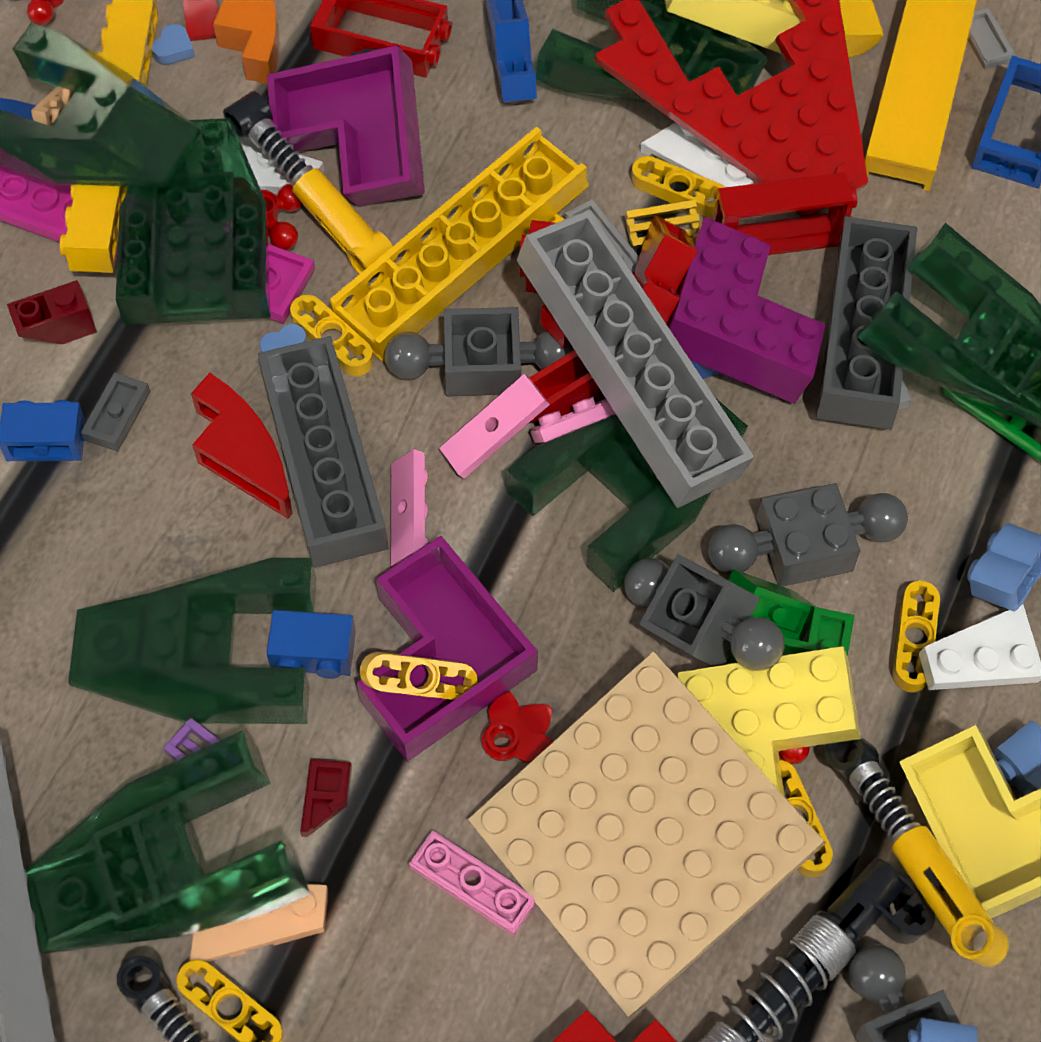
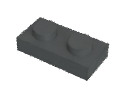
(115, 411)

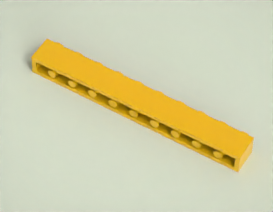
(94, 214)

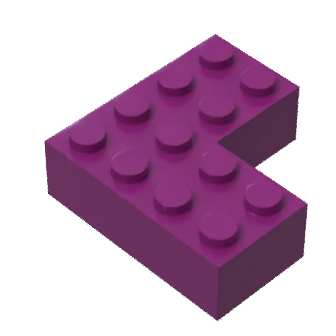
(366, 109)
(733, 328)
(448, 620)

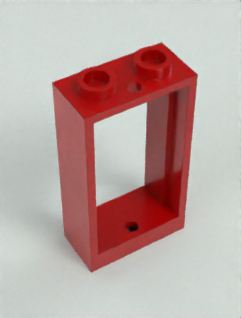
(413, 13)
(789, 196)

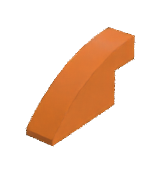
(254, 30)

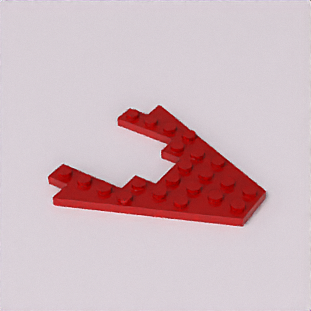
(777, 130)

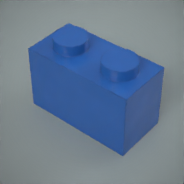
(42, 431)
(312, 642)

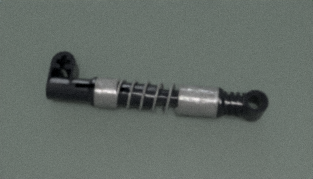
(824, 949)

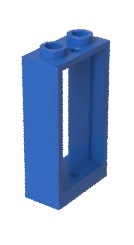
(995, 155)

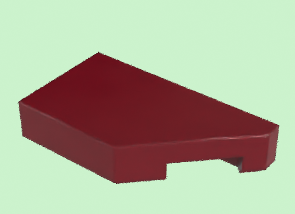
(325, 793)

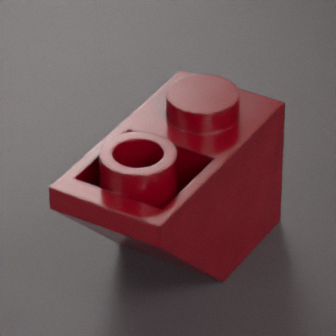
(53, 315)

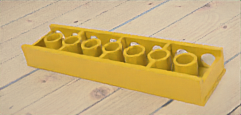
(920, 90)
(461, 247)

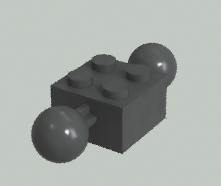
(478, 354)
(808, 534)
(703, 613)
(879, 977)

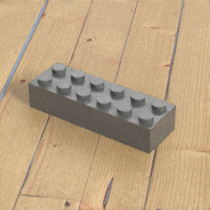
(869, 269)
(323, 452)

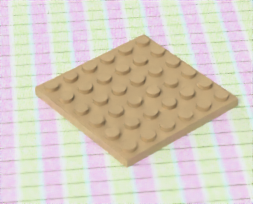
(645, 833)

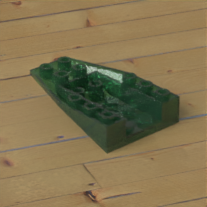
(198, 241)

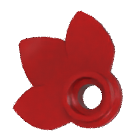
(522, 726)

